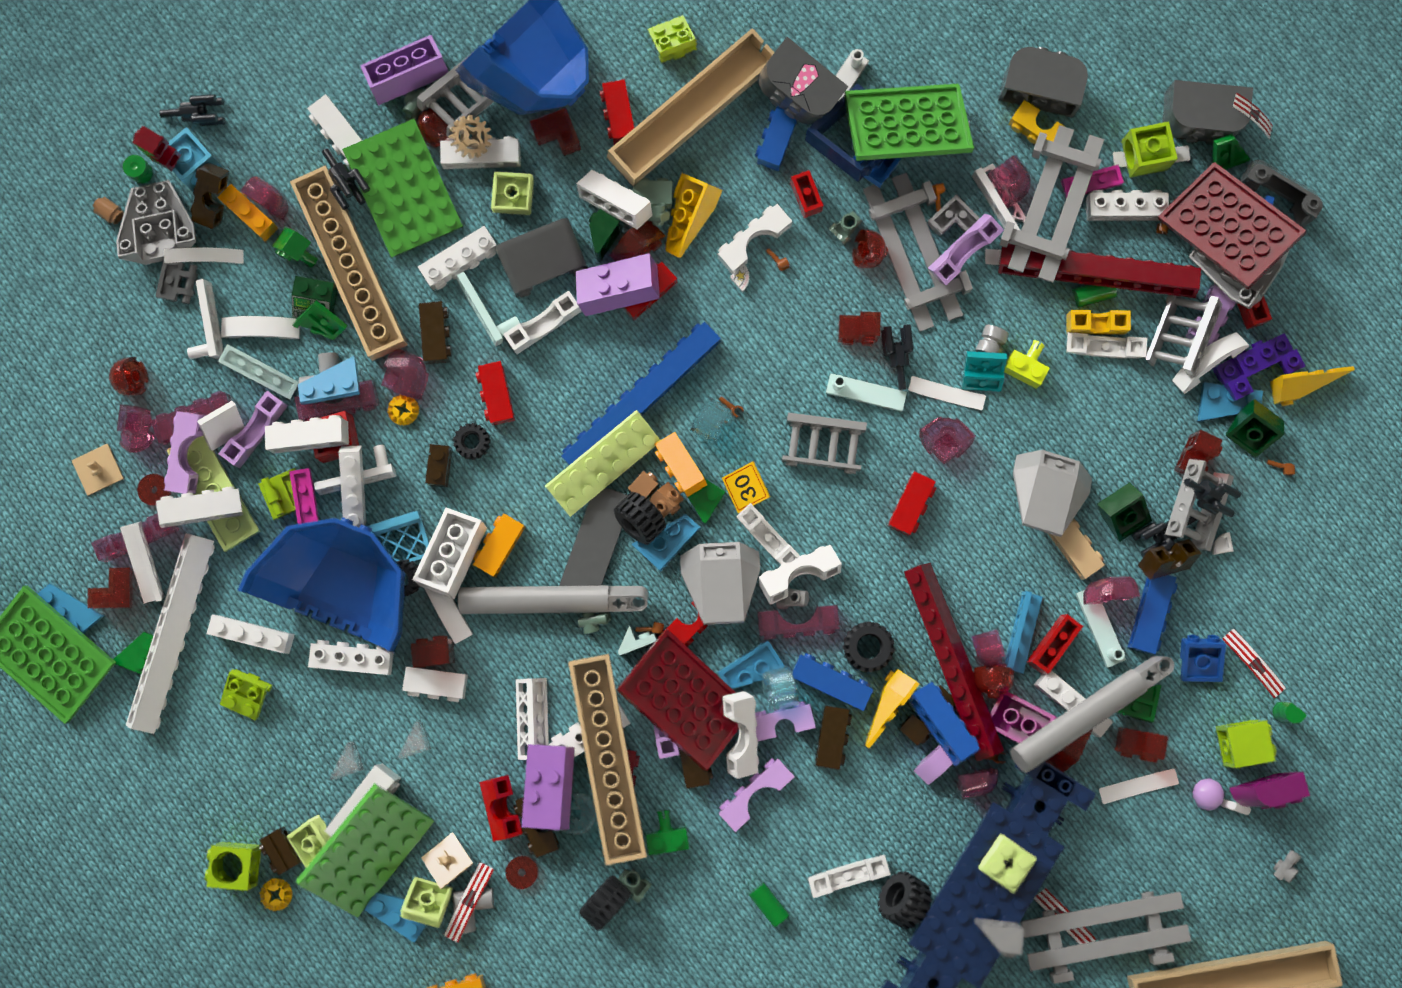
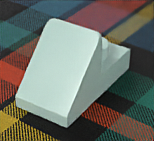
(630, 643)

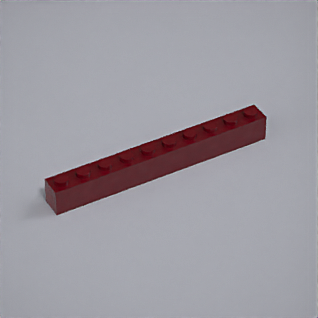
(1112, 272)
(953, 659)

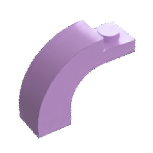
(933, 765)

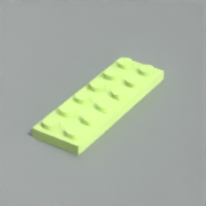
(603, 463)
(213, 476)

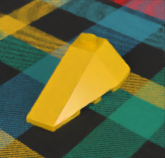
(692, 208)
(1297, 385)
(894, 694)

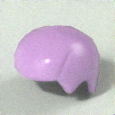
(1208, 794)

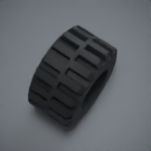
(639, 518)
(886, 647)
(904, 900)
(605, 903)

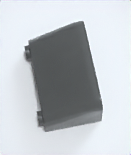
(1305, 201)
(540, 256)

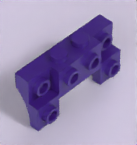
(1235, 371)

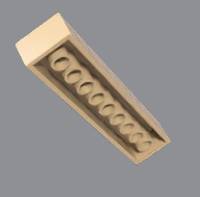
(349, 265)
(607, 759)

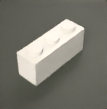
(435, 683)

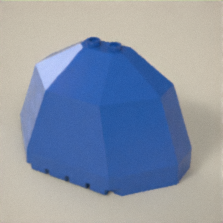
(531, 62)
(337, 575)

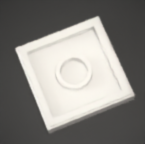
(221, 425)

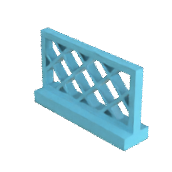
(400, 522)

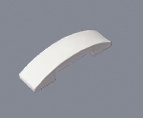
(259, 327)
(1106, 346)
(1214, 354)
(766, 535)
(450, 616)
(848, 875)

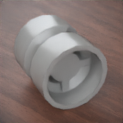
(992, 339)

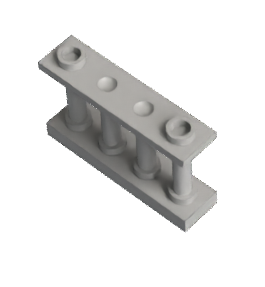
(442, 88)
(1197, 345)
(816, 424)
(1183, 508)

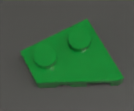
(1228, 152)
(320, 321)
(706, 500)
(135, 654)
(1144, 706)

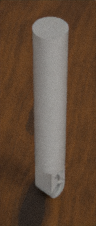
(551, 599)
(1090, 713)

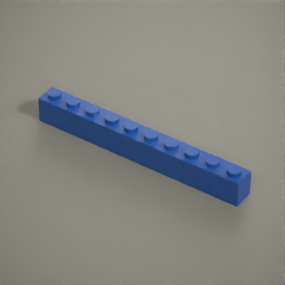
(648, 389)

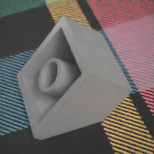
(1004, 936)

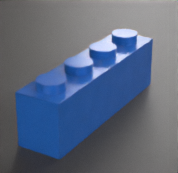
(775, 139)
(1152, 613)
(831, 682)
(944, 723)

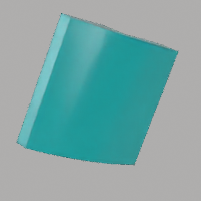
(984, 371)

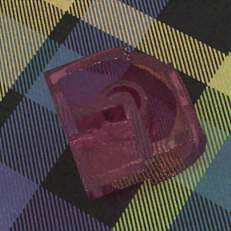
(1011, 181)
(266, 195)
(405, 374)
(134, 428)
(946, 438)
(1110, 589)
(989, 649)
(977, 783)

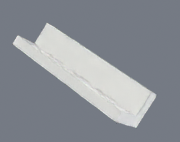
(994, 200)
(142, 562)
(535, 718)

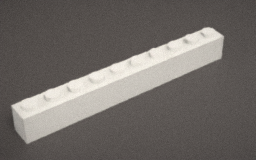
(170, 634)

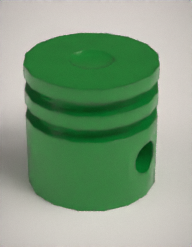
(137, 169)

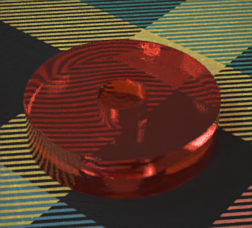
(145, 489)
(517, 880)

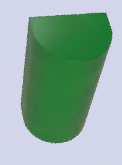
(1092, 294)
(1288, 712)
(769, 904)

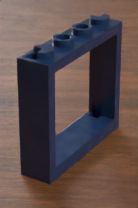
(830, 150)

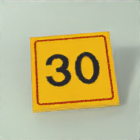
(745, 486)

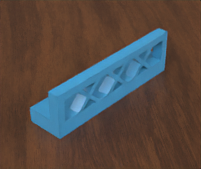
(1023, 631)

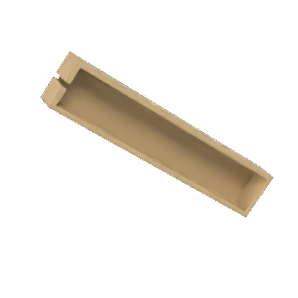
(690, 108)
(1290, 967)

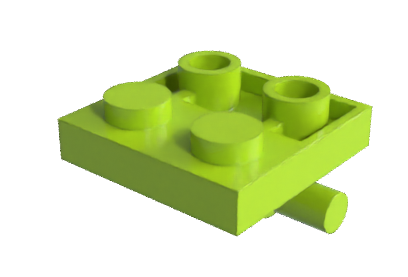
(673, 39)
(278, 494)
(244, 693)

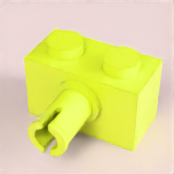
(1026, 367)

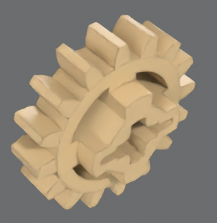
(465, 131)

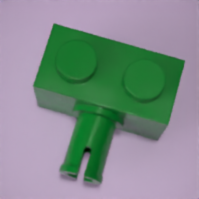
(293, 246)
(667, 838)

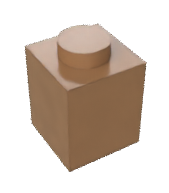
(644, 484)

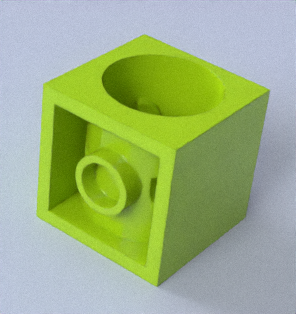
(1149, 149)
(1246, 743)
(250, 857)

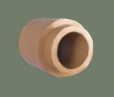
(108, 210)

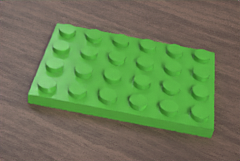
(908, 122)
(404, 188)
(49, 655)
(365, 850)

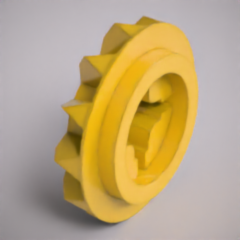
(405, 418)
(285, 894)

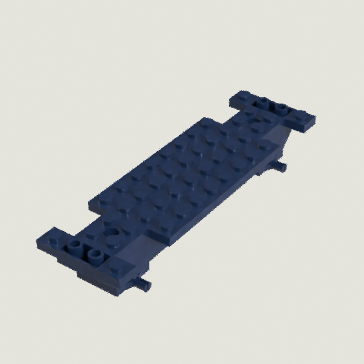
(948, 937)

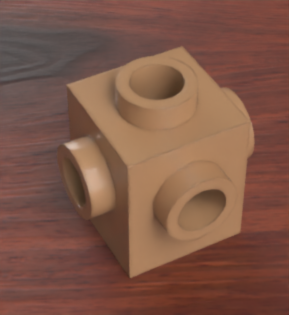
(667, 500)

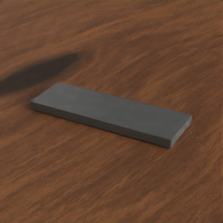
(594, 541)

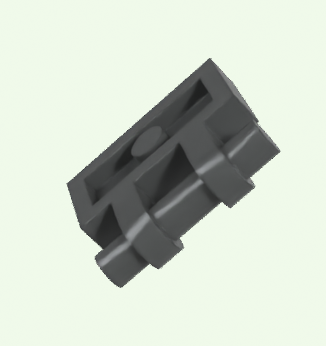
(170, 282)

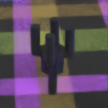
(196, 110)
(344, 181)
(898, 352)
(1211, 496)
(1158, 532)

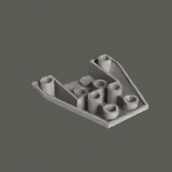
(152, 223)
(1230, 286)
(1049, 490)
(721, 580)

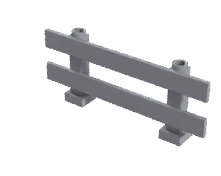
(909, 202)
(1026, 238)
(1154, 938)

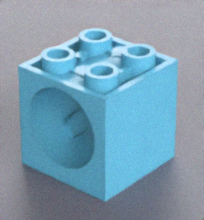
(193, 156)

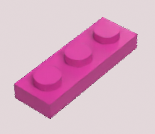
(1100, 180)
(304, 495)

